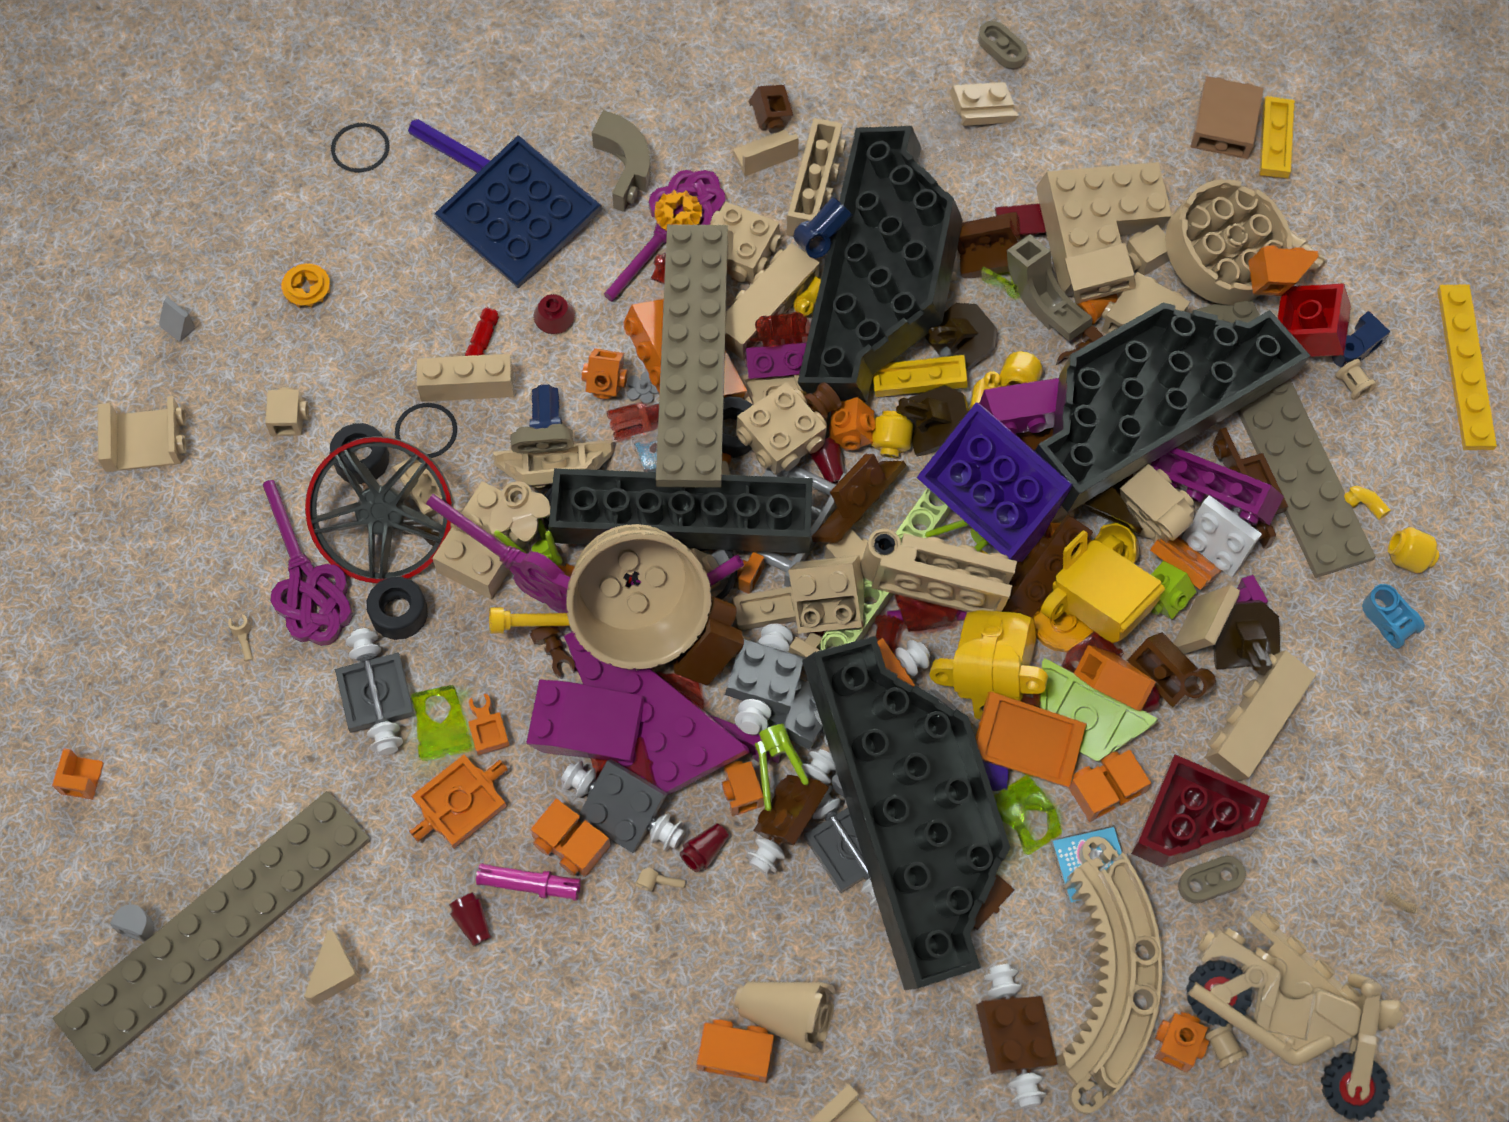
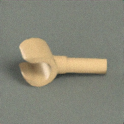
(242, 634)
(649, 877)

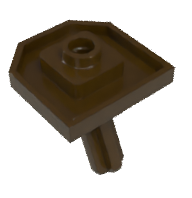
(964, 332)
(933, 416)
(1248, 637)

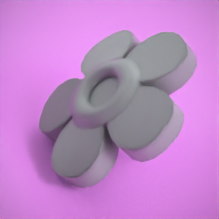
(641, 388)

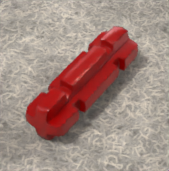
(482, 332)

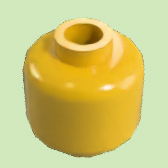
(1020, 368)
(892, 434)
(1413, 550)

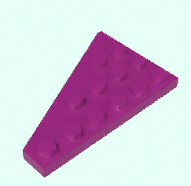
(675, 730)

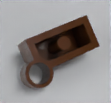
(713, 647)
(1171, 669)

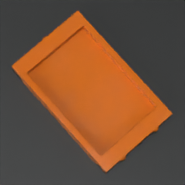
(1029, 739)

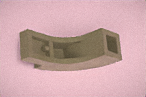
(625, 141)
(1032, 273)

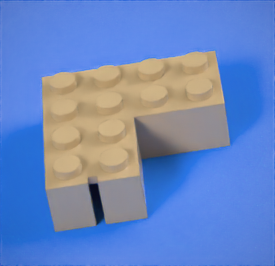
(1096, 205)

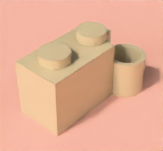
(1158, 503)

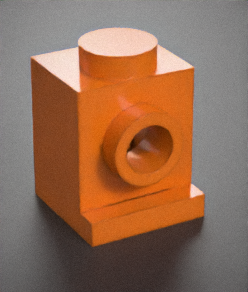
(742, 788)

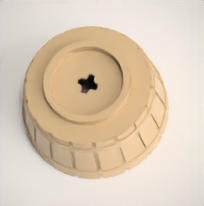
(642, 622)

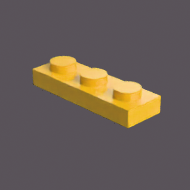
(1276, 137)
(920, 375)

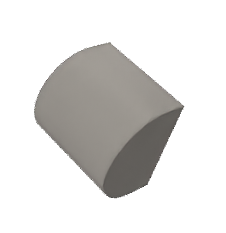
(133, 922)

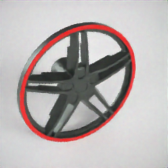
(378, 508)

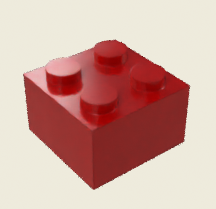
(1317, 317)

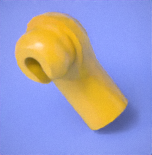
(806, 301)
(990, 380)
(1369, 498)

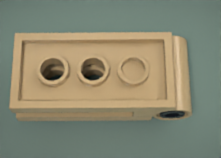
(937, 571)

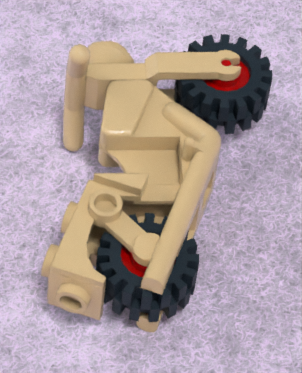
(1298, 1027)

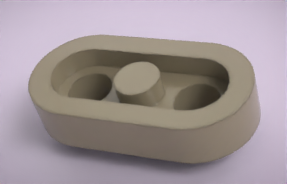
(1006, 44)
(531, 440)
(1210, 879)

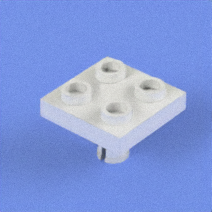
(1221, 536)

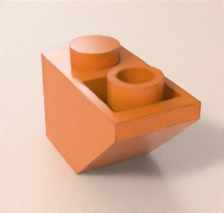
(1278, 269)
(1114, 677)

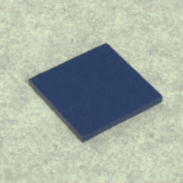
(518, 211)

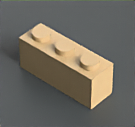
(465, 377)

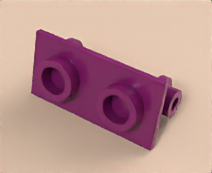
(774, 360)

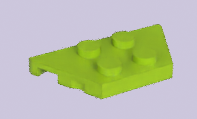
(1108, 720)

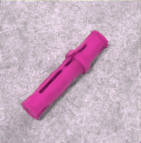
(539, 883)

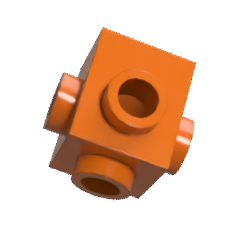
(604, 373)
(852, 424)
(1173, 1049)

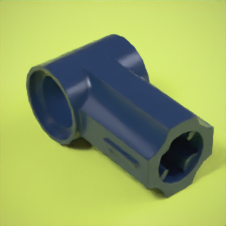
(821, 228)
(545, 407)

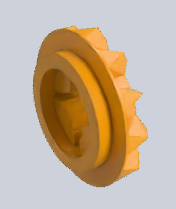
(664, 209)
(294, 280)

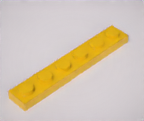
(1466, 367)

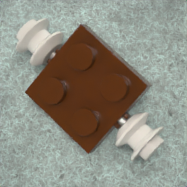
(790, 811)
(1016, 1035)

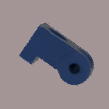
(1367, 338)

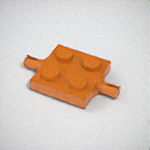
(458, 801)

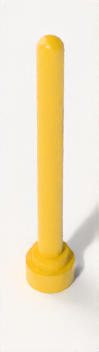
(502, 620)

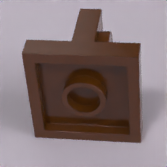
(986, 244)

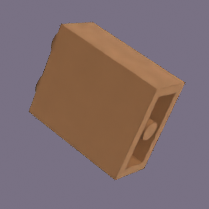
(1227, 117)

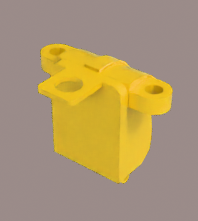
(1102, 588)
(992, 657)

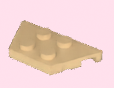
(538, 468)

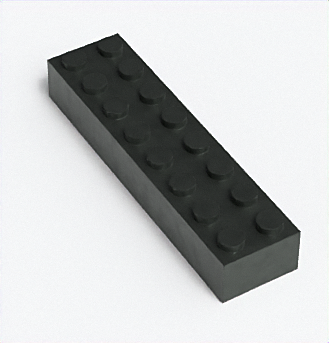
(740, 515)

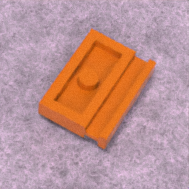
(1183, 557)

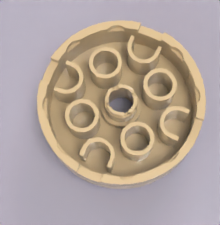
(1218, 234)

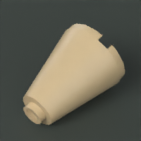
(789, 1010)

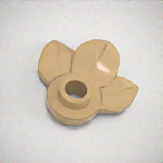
(519, 516)

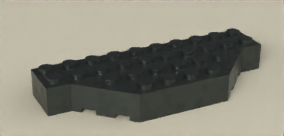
(884, 266)
(1157, 388)
(914, 806)

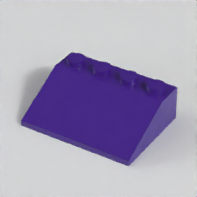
(996, 483)

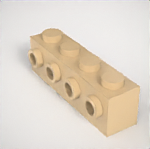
(816, 172)
(770, 294)
(1259, 716)

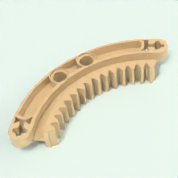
(1115, 1028)

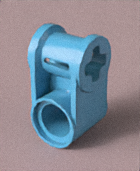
(1393, 616)

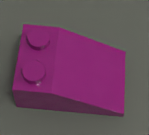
(584, 721)

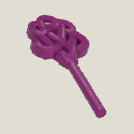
(708, 195)
(532, 571)
(311, 622)

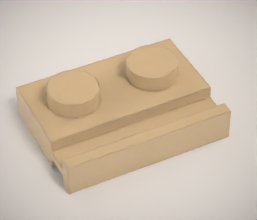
(983, 103)

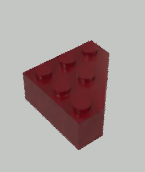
(1196, 814)

